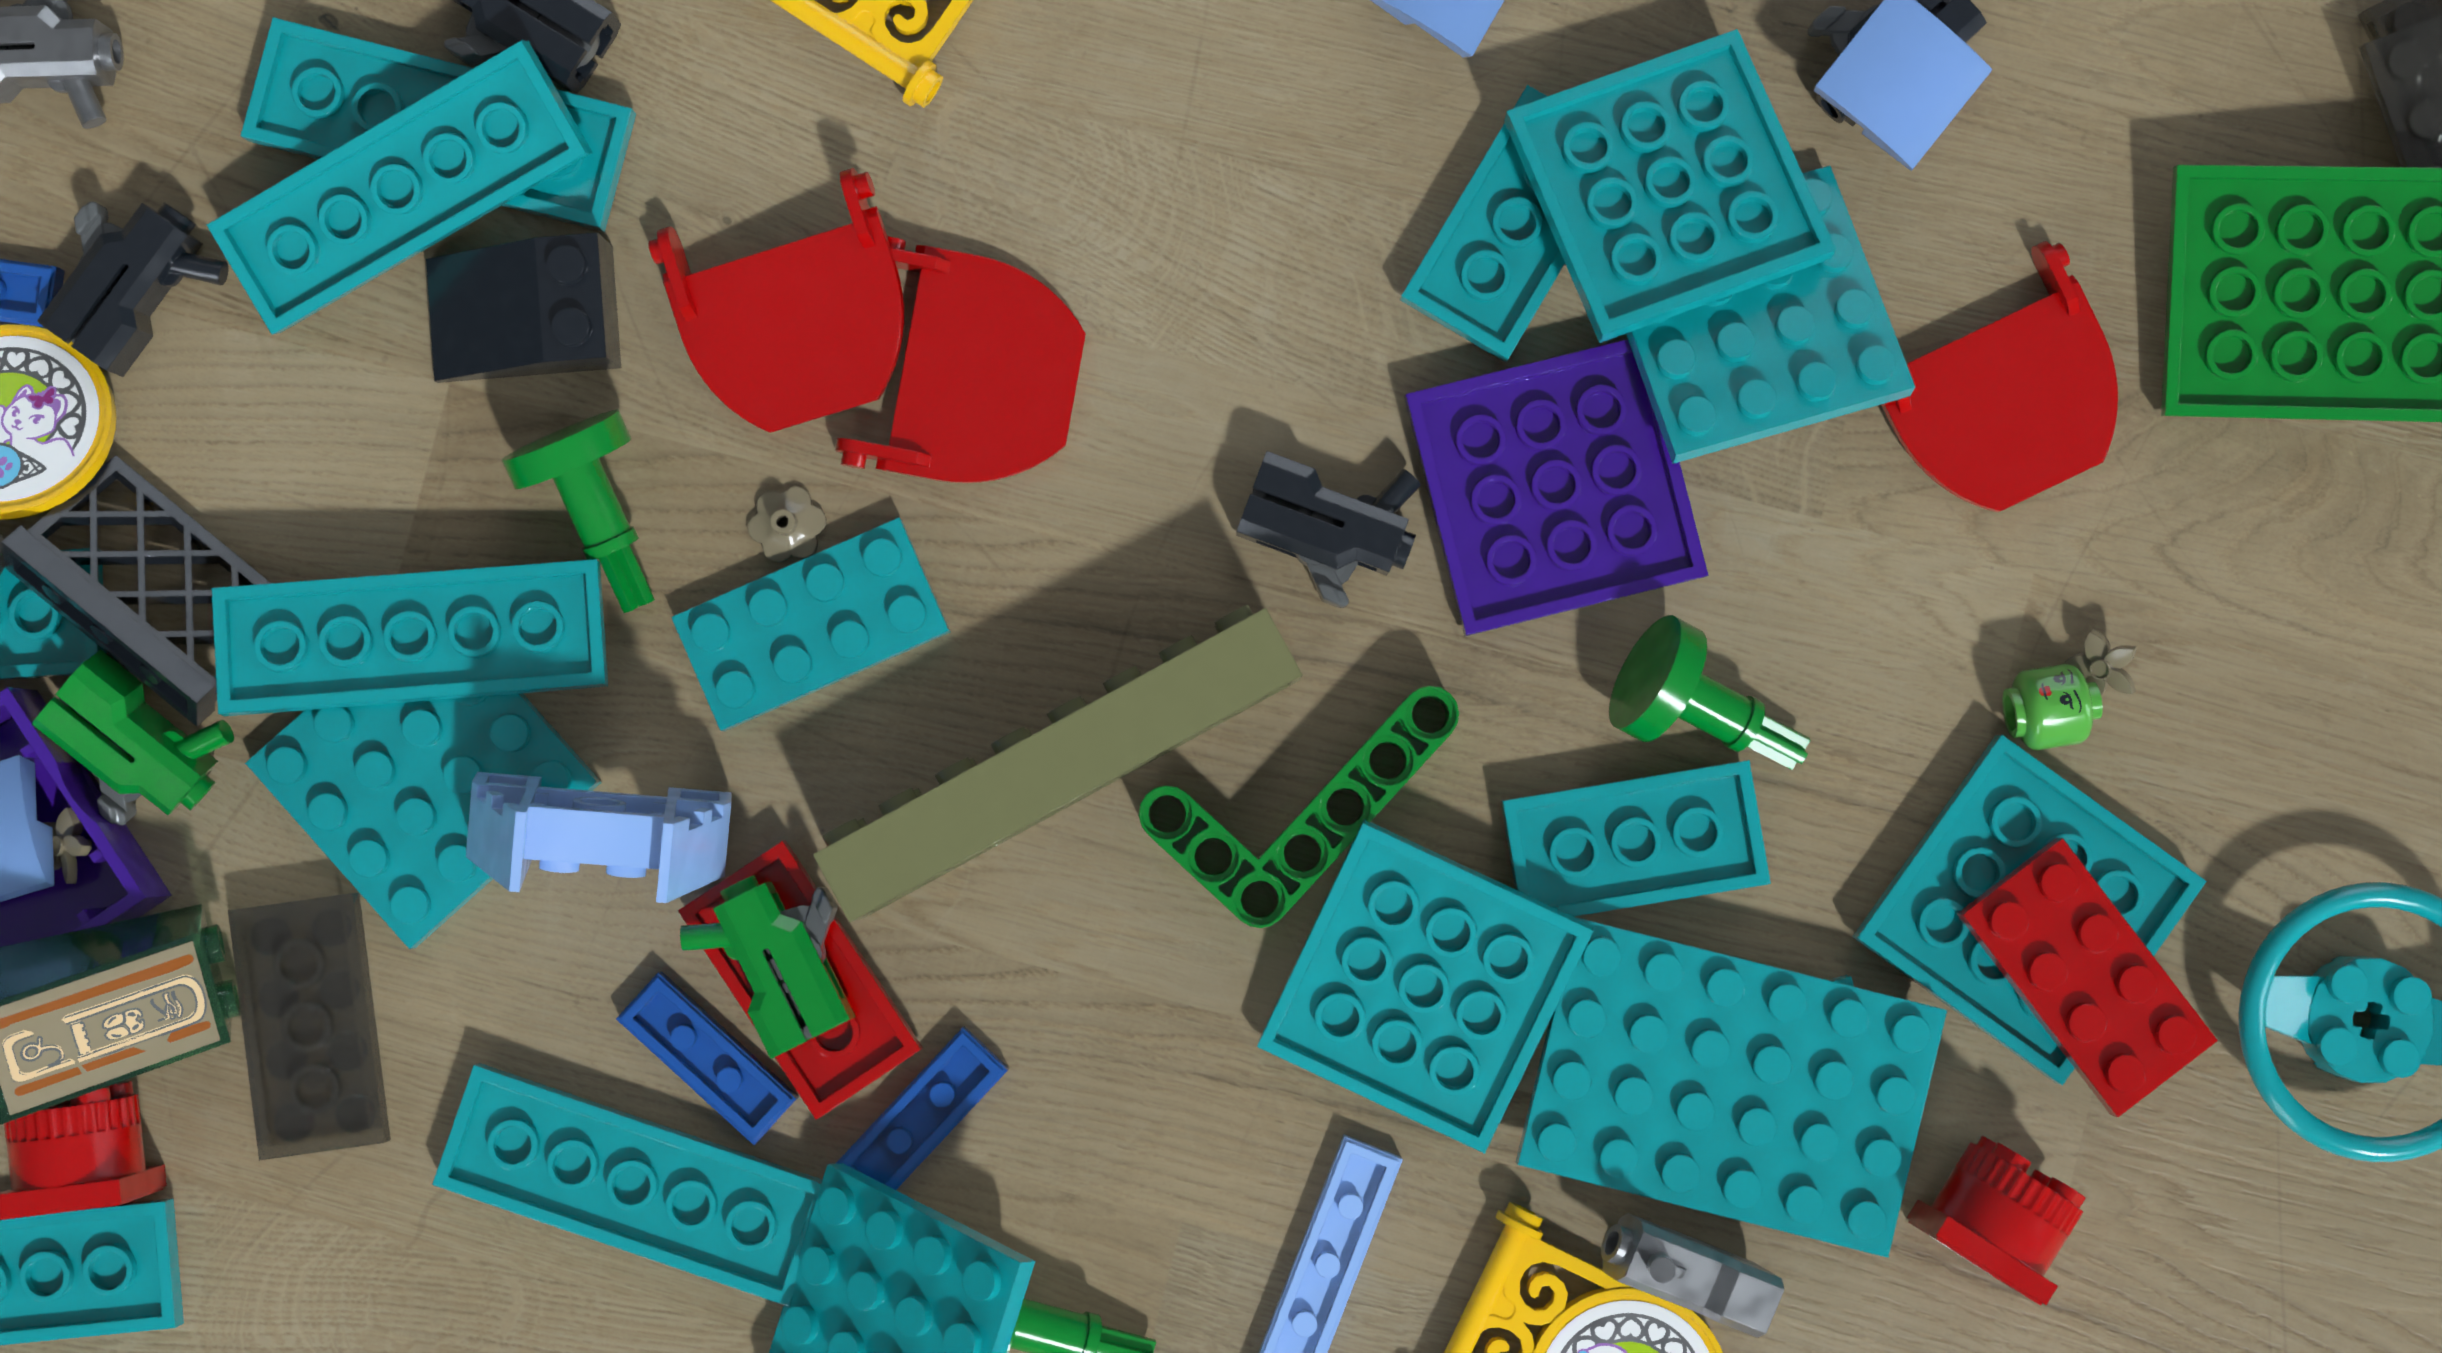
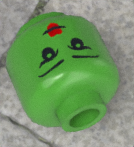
(2051, 706)

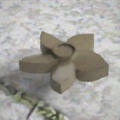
(2103, 664)
(68, 844)

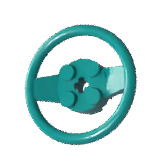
(2320, 1014)

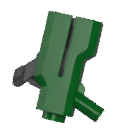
(128, 743)
(781, 958)

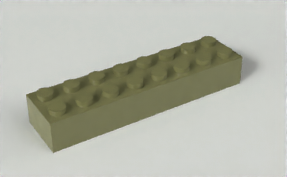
(1058, 765)

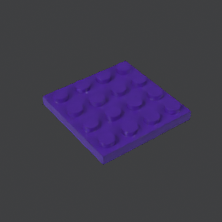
(1553, 488)

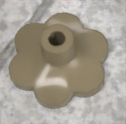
(803, 525)

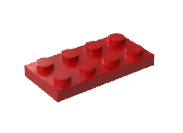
(2087, 977)
(849, 1055)

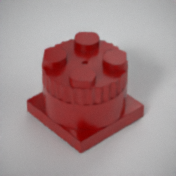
(79, 1156)
(2002, 1217)

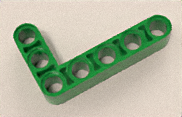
(1312, 820)

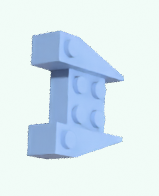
(523, 822)

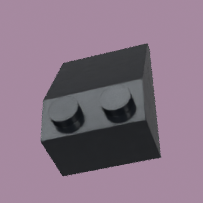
(524, 309)

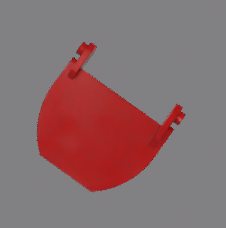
(794, 324)
(981, 373)
(2015, 398)

